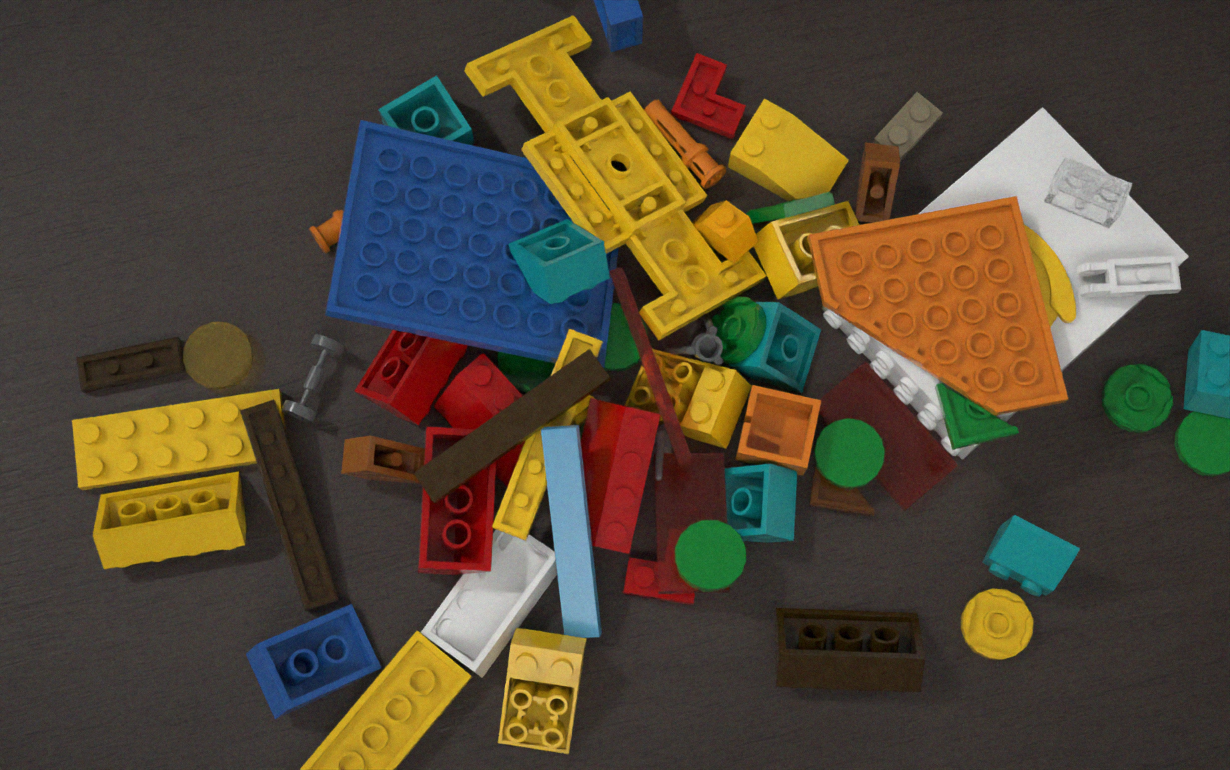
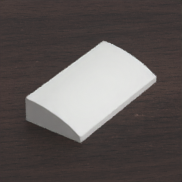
(489, 606)

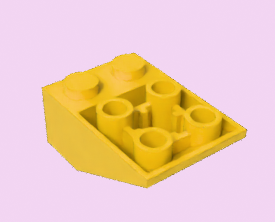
(702, 394)
(541, 690)

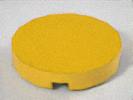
(996, 624)

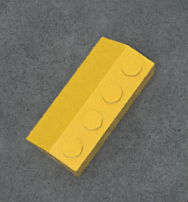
(170, 520)

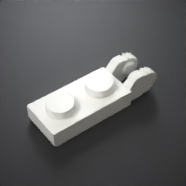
(1132, 276)

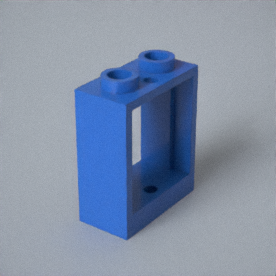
(621, 22)

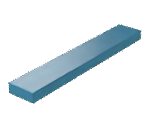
(571, 531)

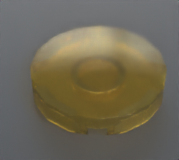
(218, 355)

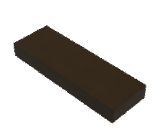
(130, 364)

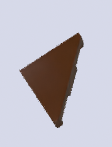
(829, 497)

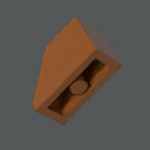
(877, 182)
(381, 459)

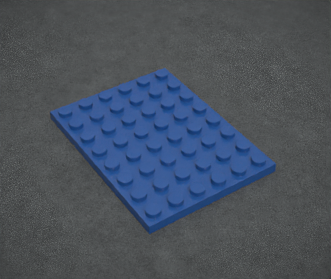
(432, 251)

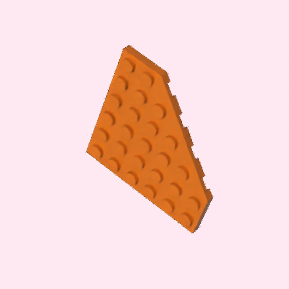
(951, 297)

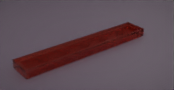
(651, 369)

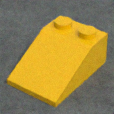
(785, 155)
(786, 249)

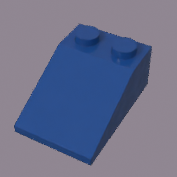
(312, 660)

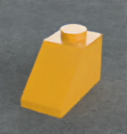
(726, 230)

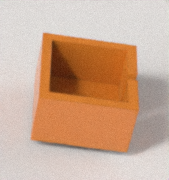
(778, 429)

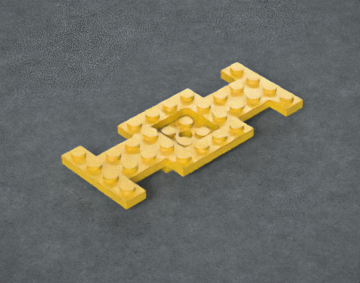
(643, 201)

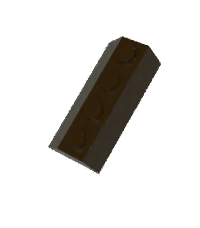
(848, 650)

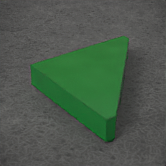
(791, 208)
(968, 422)

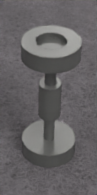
(327, 347)

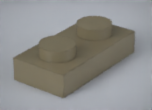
(909, 124)

